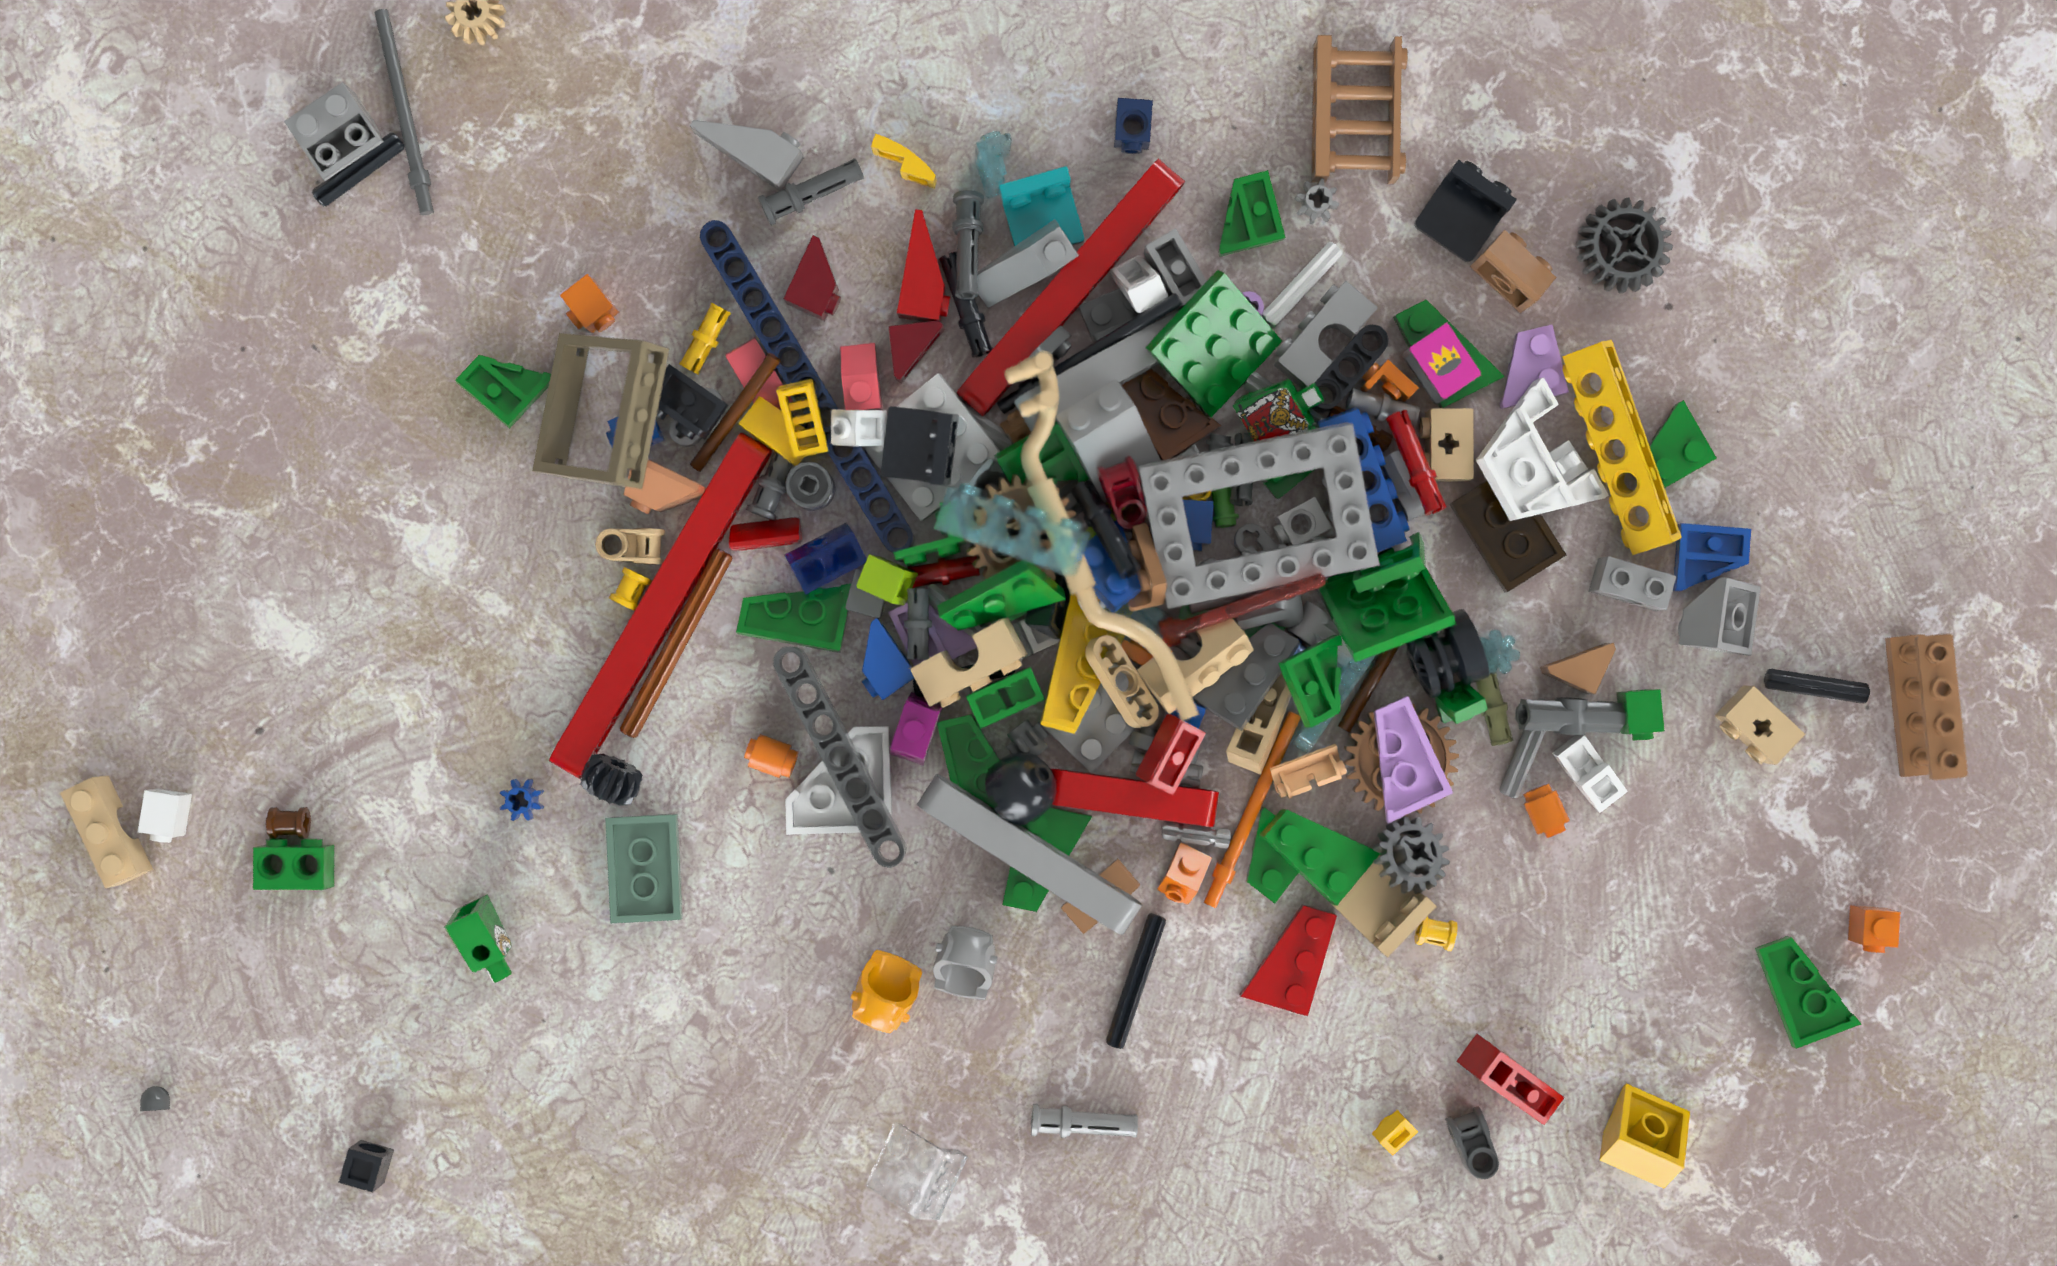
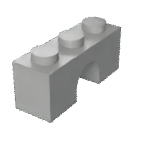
(1343, 310)

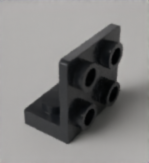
(919, 445)

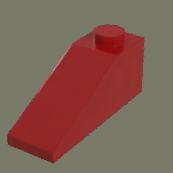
(922, 286)
(1510, 1079)

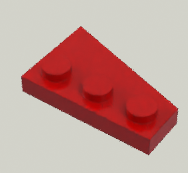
(1294, 965)

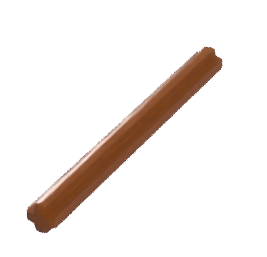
(676, 643)

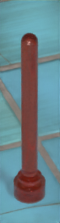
(1175, 630)

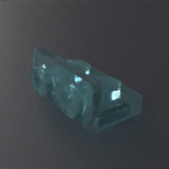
(989, 160)

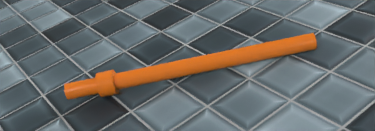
(1224, 872)

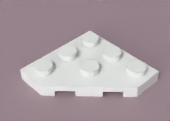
(816, 802)

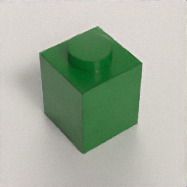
(1642, 712)

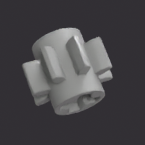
(1308, 204)

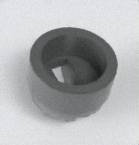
(154, 1099)

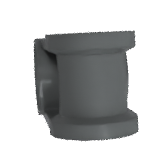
(1471, 1137)

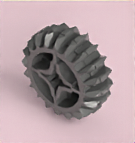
(1635, 251)

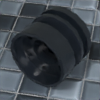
(1449, 652)

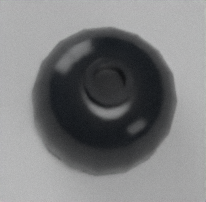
(1021, 787)

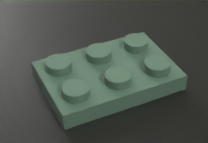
(643, 868)

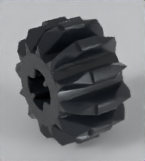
(611, 779)

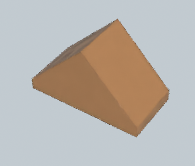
(1582, 670)

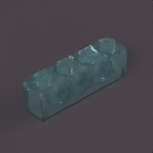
(958, 520)

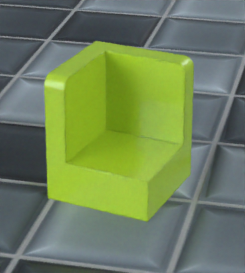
(886, 579)

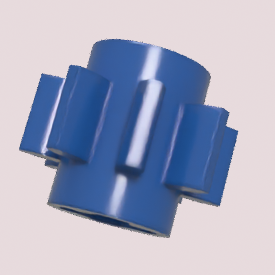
(512, 803)

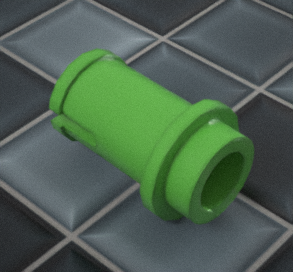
(1224, 511)

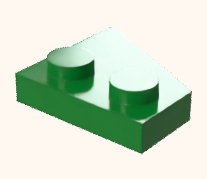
(503, 388)
(1392, 566)

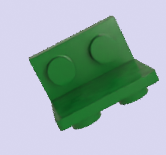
(944, 547)

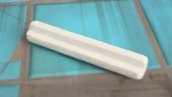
(1302, 284)

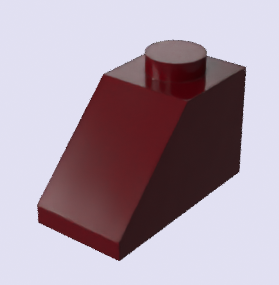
(813, 284)

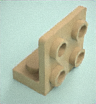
(1383, 912)

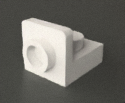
(858, 427)

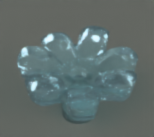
(1507, 654)

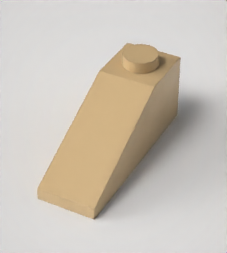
(1254, 743)

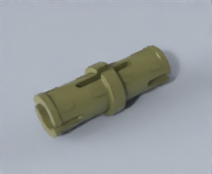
(1496, 714)

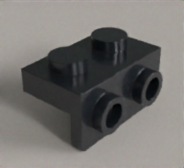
(689, 404)

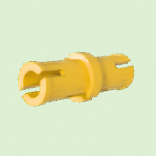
(704, 338)

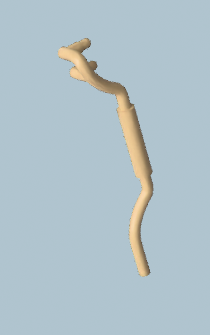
(1047, 498)

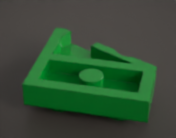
(1251, 215)
(1680, 446)
(1055, 457)
(1315, 681)
(1268, 869)

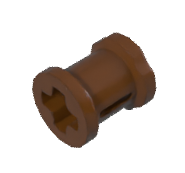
(288, 822)

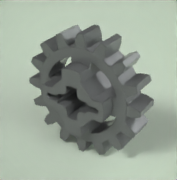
(1406, 855)

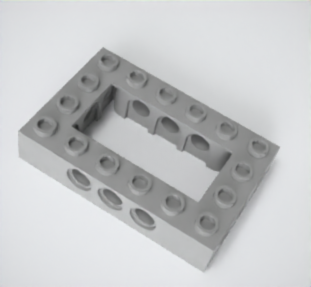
(1324, 447)

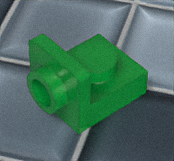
(1460, 703)

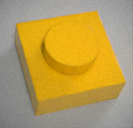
(1394, 1132)

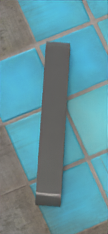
(840, 774)

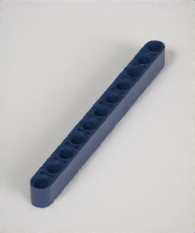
(802, 370)

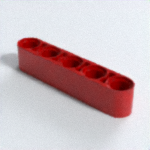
(1134, 798)

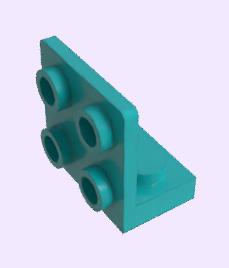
(1038, 201)

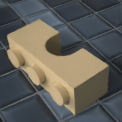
(1222, 648)
(943, 679)
(94, 812)

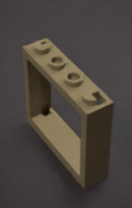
(635, 416)

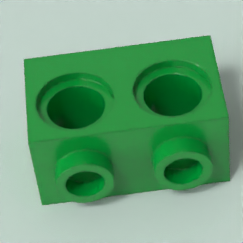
(1005, 697)
(294, 872)

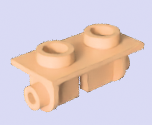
(1294, 775)

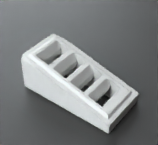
(1139, 283)

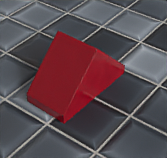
(911, 344)

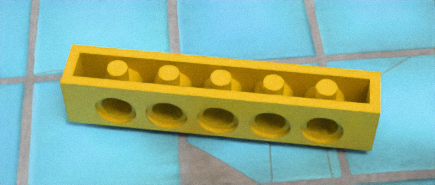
(1638, 458)

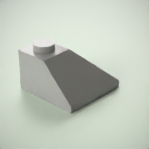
(1722, 618)

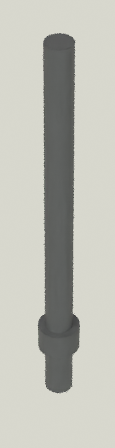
(418, 176)

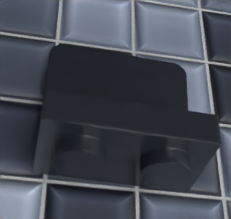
(1464, 210)

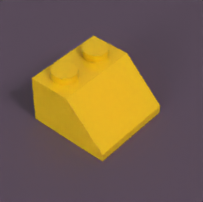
(1646, 1136)

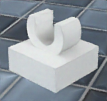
(1568, 461)

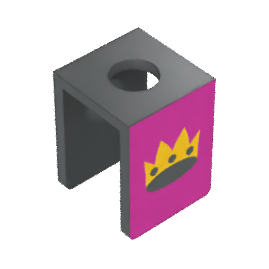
(1441, 363)

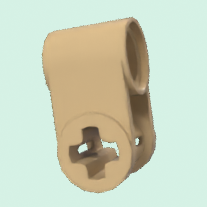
(634, 545)

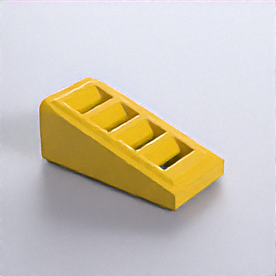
(800, 387)

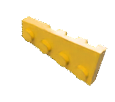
(1072, 677)

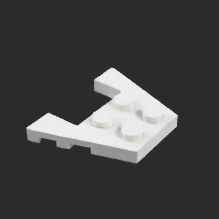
(1522, 467)

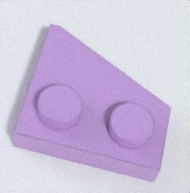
(1533, 358)
(941, 634)

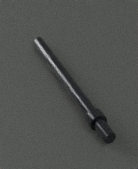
(1124, 331)

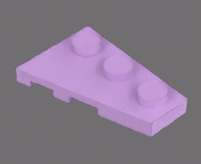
(1407, 761)

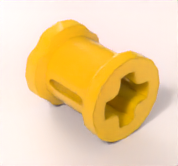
(630, 589)
(1436, 933)

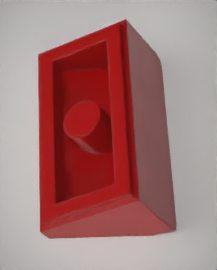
(765, 534)
(1170, 754)

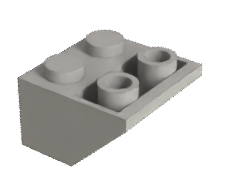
(334, 130)

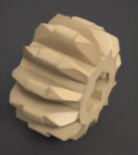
(480, 26)

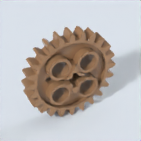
(1020, 494)
(1366, 757)

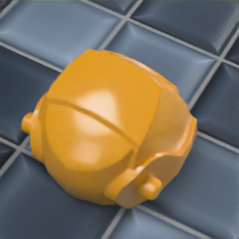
(885, 991)

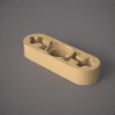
(1136, 685)

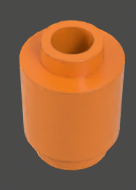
(771, 756)
(1546, 810)

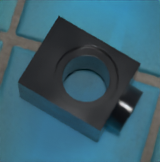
(366, 1166)

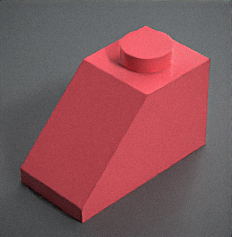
(860, 377)

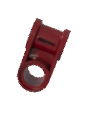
(1122, 487)

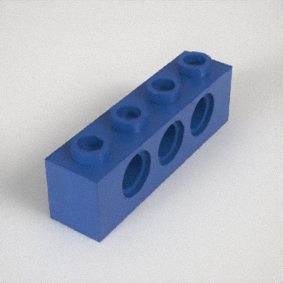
(1391, 528)

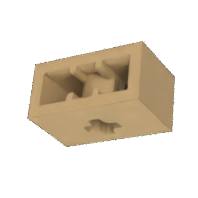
(1457, 427)
(1777, 733)

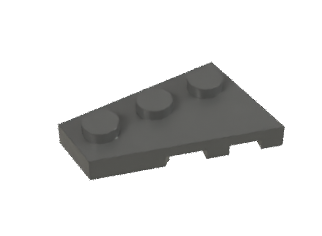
(1244, 686)

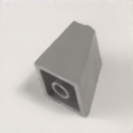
(1105, 431)

